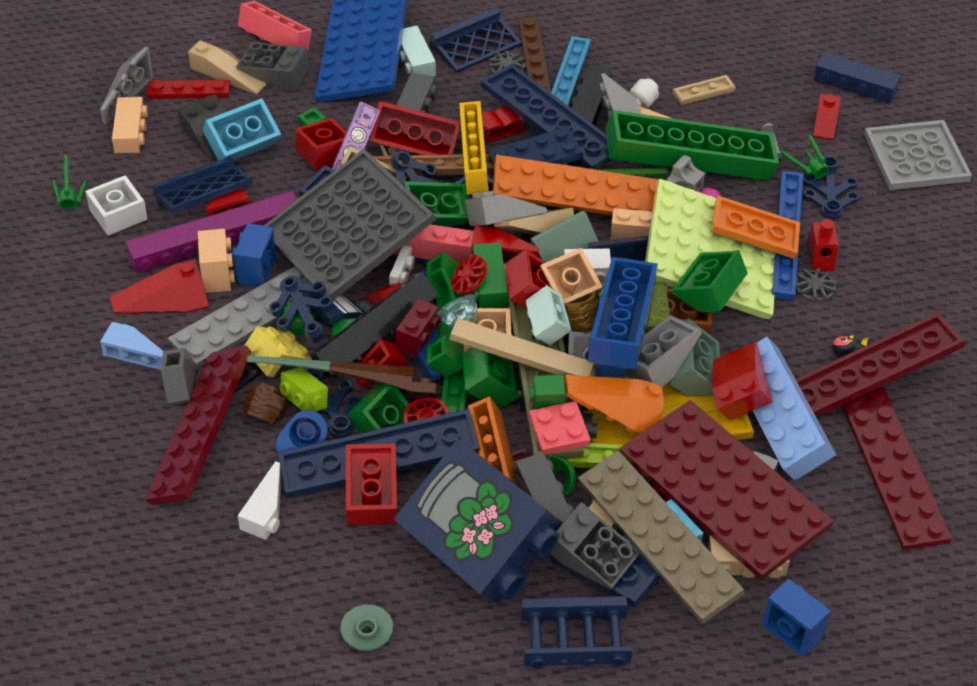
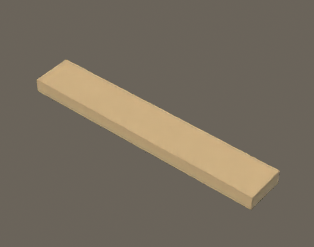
(519, 349)

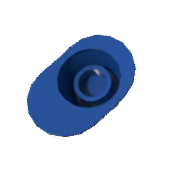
(302, 430)

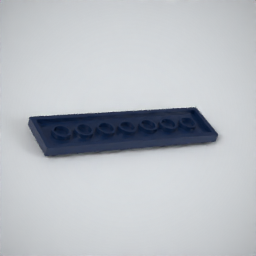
(546, 112)
(416, 442)

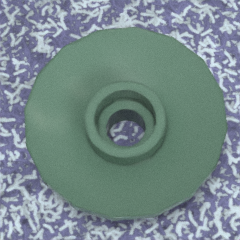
(364, 618)

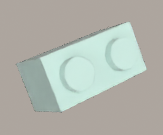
(548, 315)

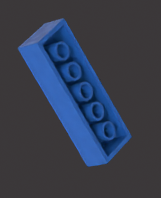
(623, 313)

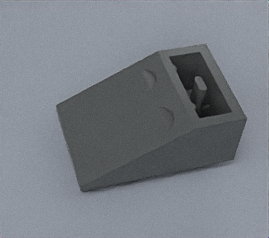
(276, 64)
(593, 547)

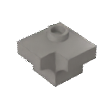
(686, 174)

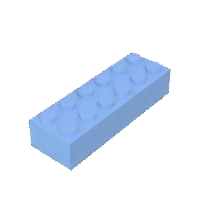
(789, 418)

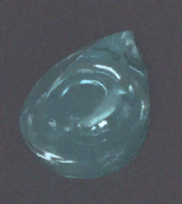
(461, 308)

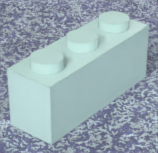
(416, 53)

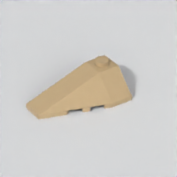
(222, 66)
(536, 223)

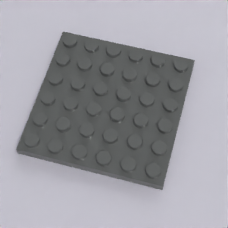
(349, 224)

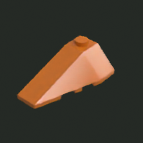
(628, 401)

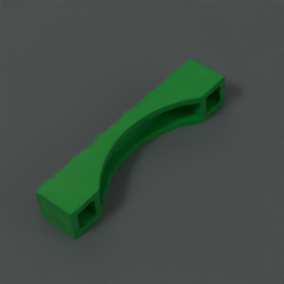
(443, 353)

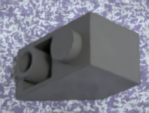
(178, 375)

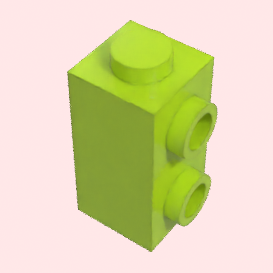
(304, 390)

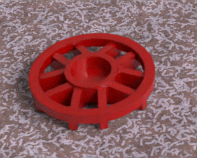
(469, 274)
(425, 412)

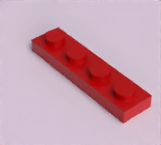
(188, 89)

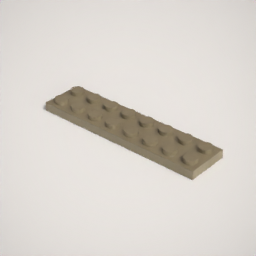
(661, 537)

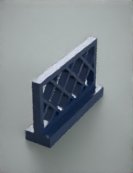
(466, 30)
(200, 185)

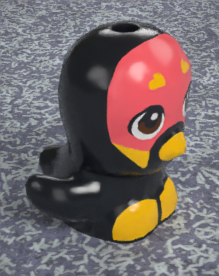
(845, 345)

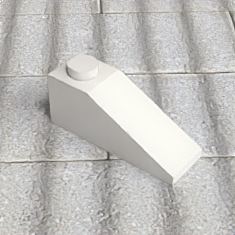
(261, 511)

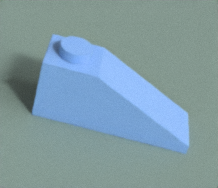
(130, 345)

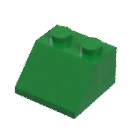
(379, 409)

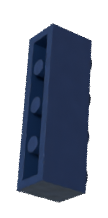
(857, 77)

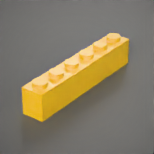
(473, 147)

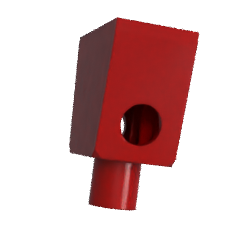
(823, 236)

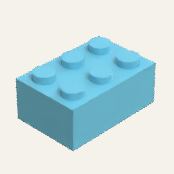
(241, 131)

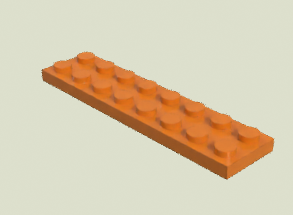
(571, 186)

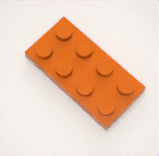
(755, 227)

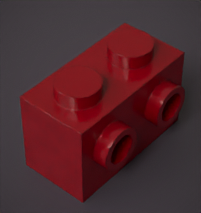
(417, 327)

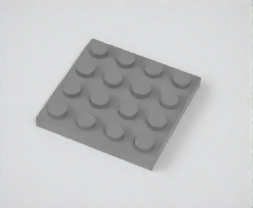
(917, 155)

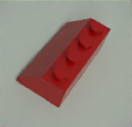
(414, 131)

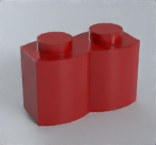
(501, 124)

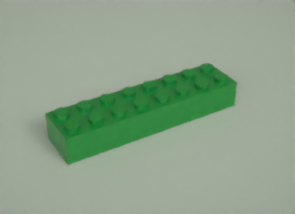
(710, 146)

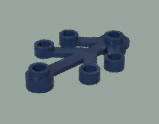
(409, 166)
(831, 208)
(292, 287)
(333, 405)

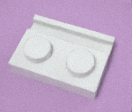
(402, 266)

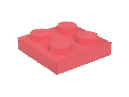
(559, 428)

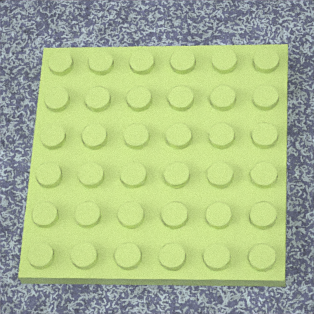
(683, 230)

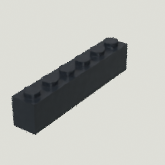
(375, 323)

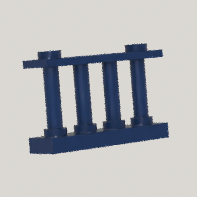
(586, 610)

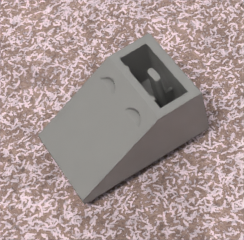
(617, 97)

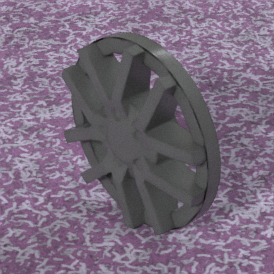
(498, 62)
(815, 285)

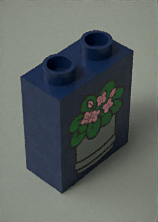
(479, 523)

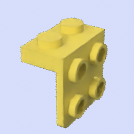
(274, 343)

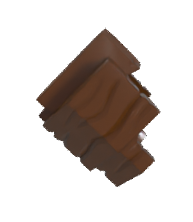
(265, 403)

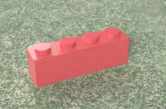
(273, 26)
(441, 239)

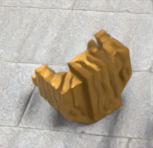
(583, 314)

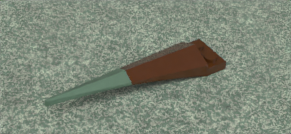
(396, 376)

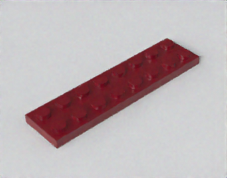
(879, 363)
(198, 426)
(895, 471)

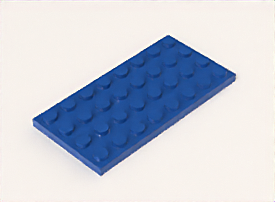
(361, 49)

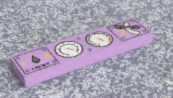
(358, 131)

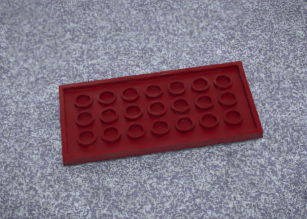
(726, 489)

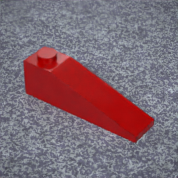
(169, 290)

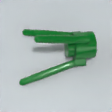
(816, 165)
(68, 197)

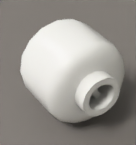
(645, 92)

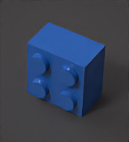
(254, 255)
(796, 617)

